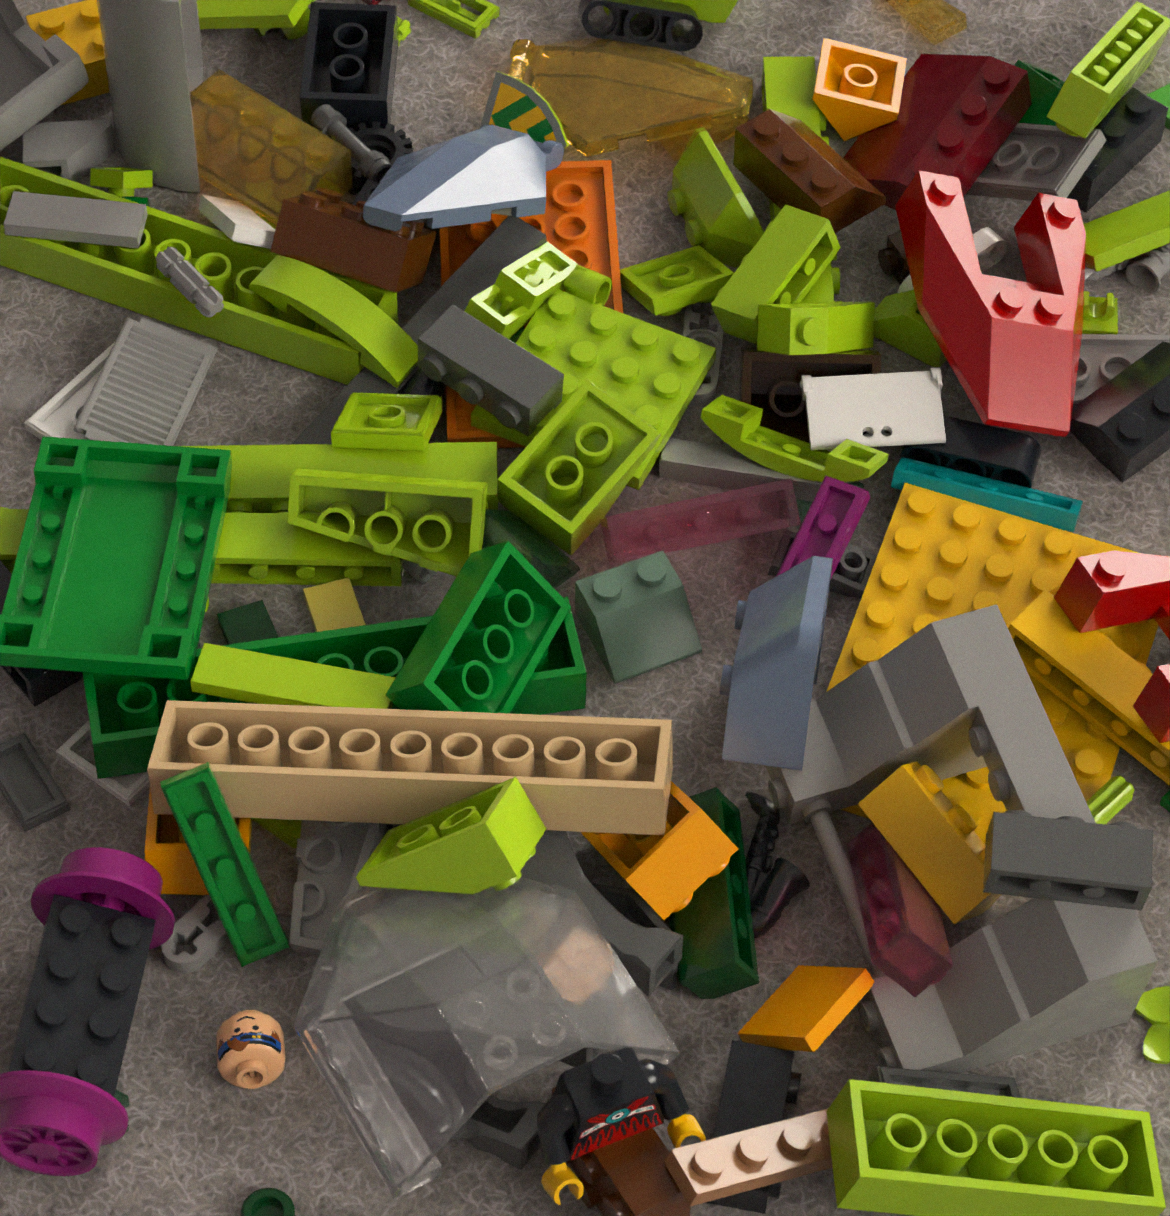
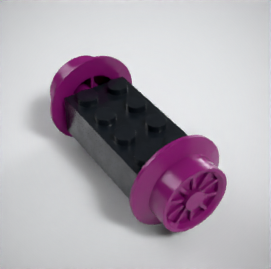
(79, 1010)

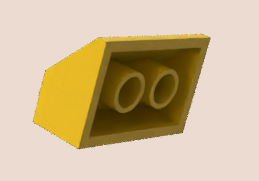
(932, 839)

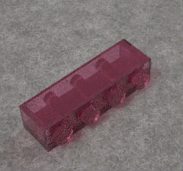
(700, 521)
(898, 915)

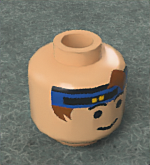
(250, 1047)

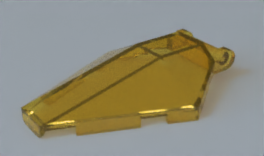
(627, 90)

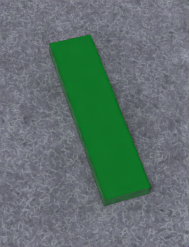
(224, 864)

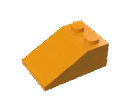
(670, 865)

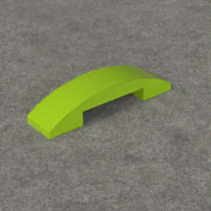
(342, 311)
(740, 428)

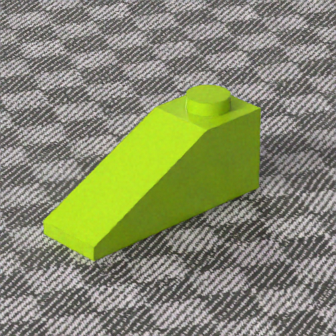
(815, 327)

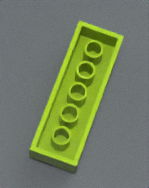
(988, 1155)

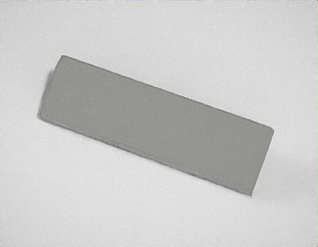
(722, 468)

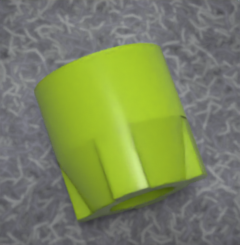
(588, 285)

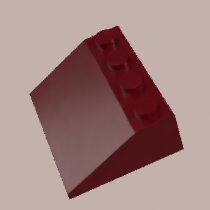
(948, 122)

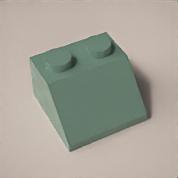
(637, 616)

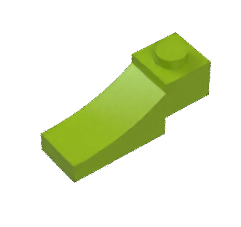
(521, 290)

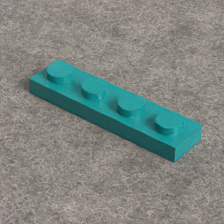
(999, 495)

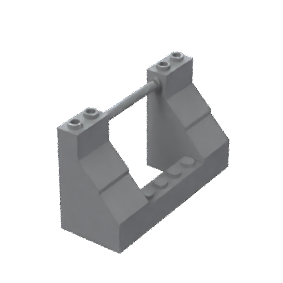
(960, 705)

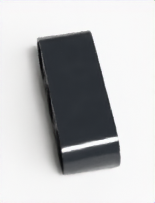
(655, 34)
(981, 452)

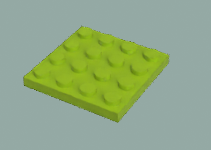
(626, 357)

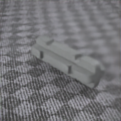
(189, 282)

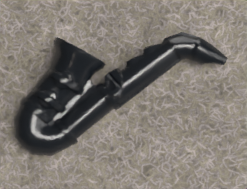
(771, 891)

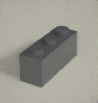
(489, 370)
(1068, 860)

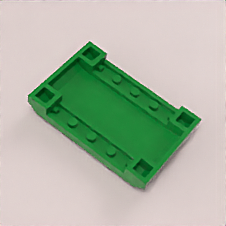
(116, 558)

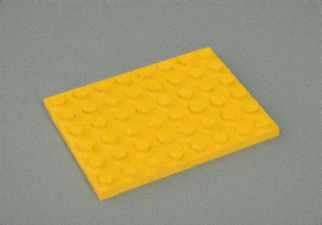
(963, 557)

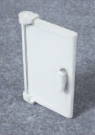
(895, 402)

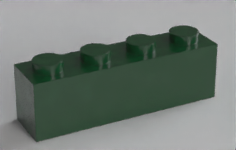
(718, 918)

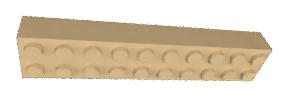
(413, 762)

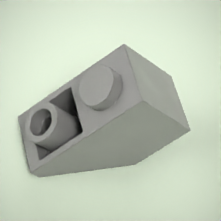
(68, 146)

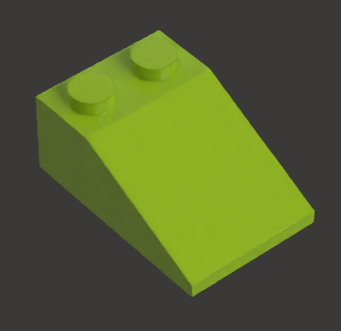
(576, 466)
(460, 846)

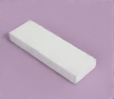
(237, 221)

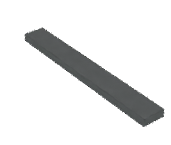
(503, 247)

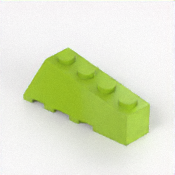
(398, 516)

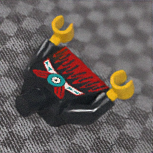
(606, 1104)

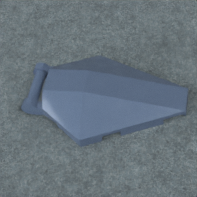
(465, 180)

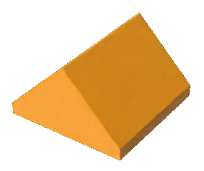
(857, 87)

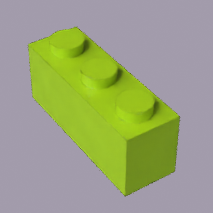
(776, 270)

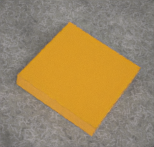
(807, 1007)

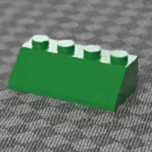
(482, 637)

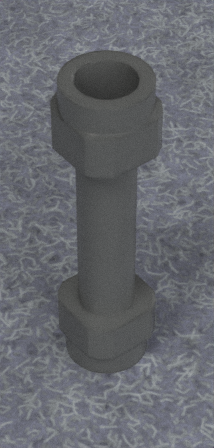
(332, 123)

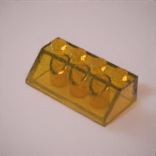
(261, 149)

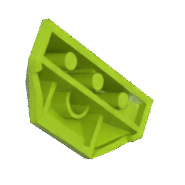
(712, 202)

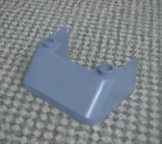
(776, 666)

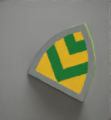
(522, 109)

